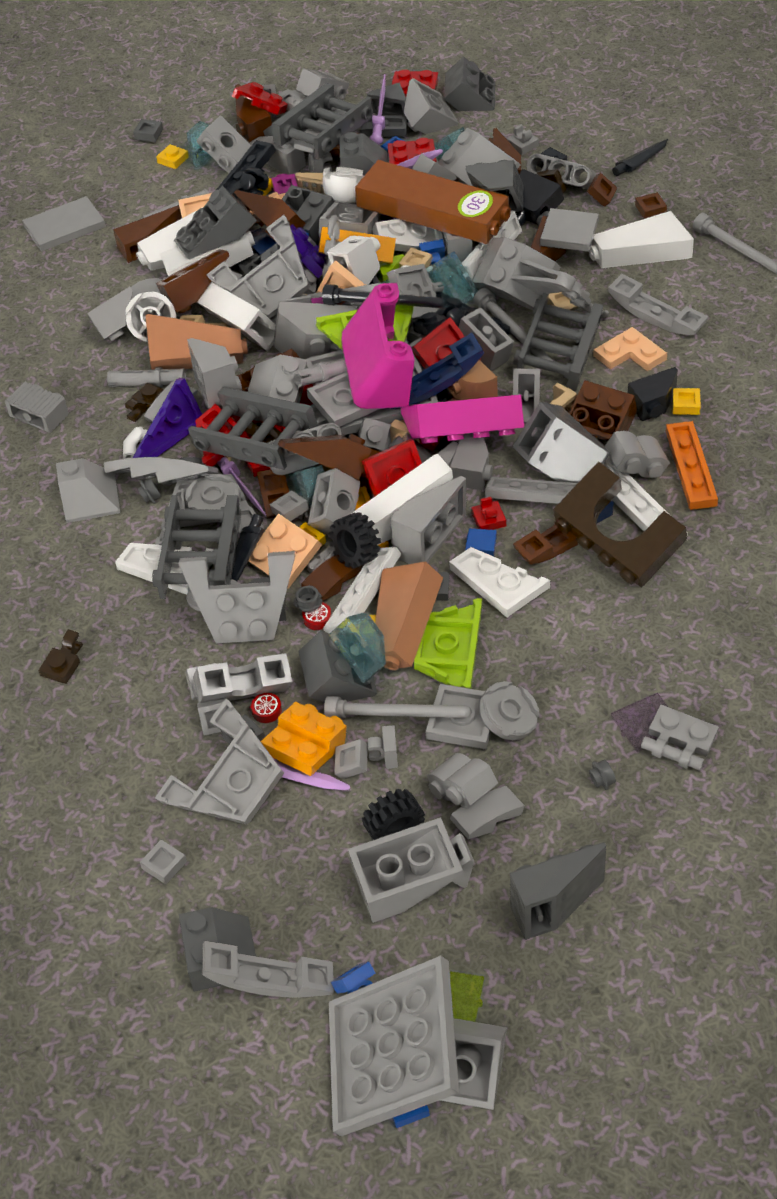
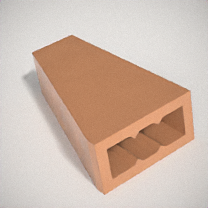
(169, 340)
(404, 610)

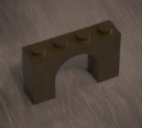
(634, 558)

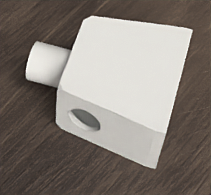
(357, 256)

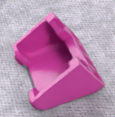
(377, 368)

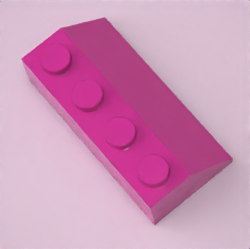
(464, 417)

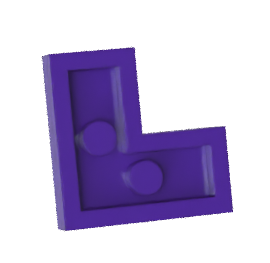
(309, 254)

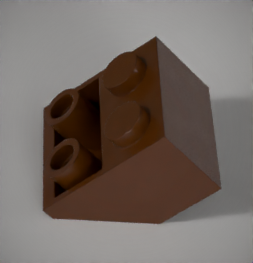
(603, 410)

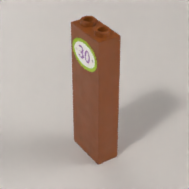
(432, 201)

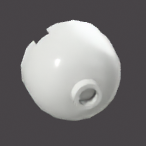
(342, 183)
(145, 304)

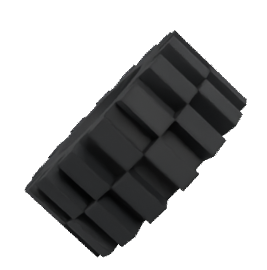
(354, 527)
(392, 814)

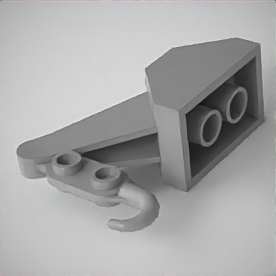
(345, 217)
(524, 274)
(298, 328)

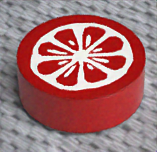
(317, 619)
(266, 707)

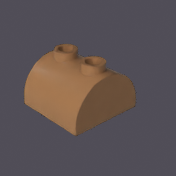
(475, 384)

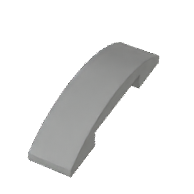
(651, 310)
(264, 975)

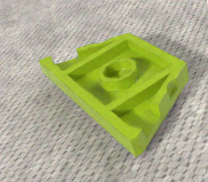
(334, 324)
(450, 645)

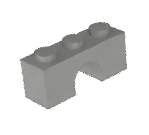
(264, 675)

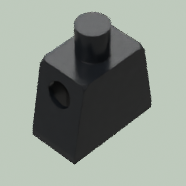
(538, 196)

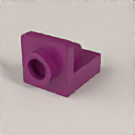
(282, 183)

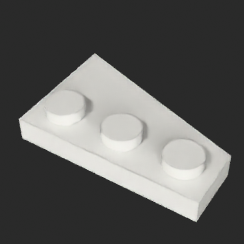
(407, 234)
(144, 558)
(498, 584)

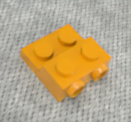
(305, 738)

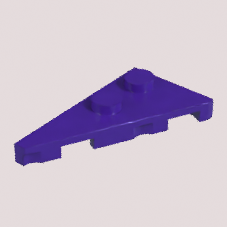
(171, 421)

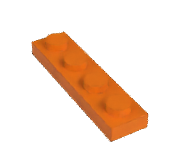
(691, 465)

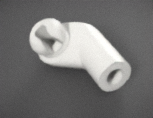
(132, 440)

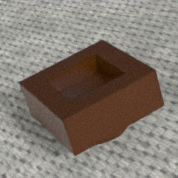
(602, 189)
(650, 205)

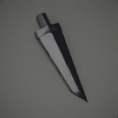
(635, 160)
(247, 542)

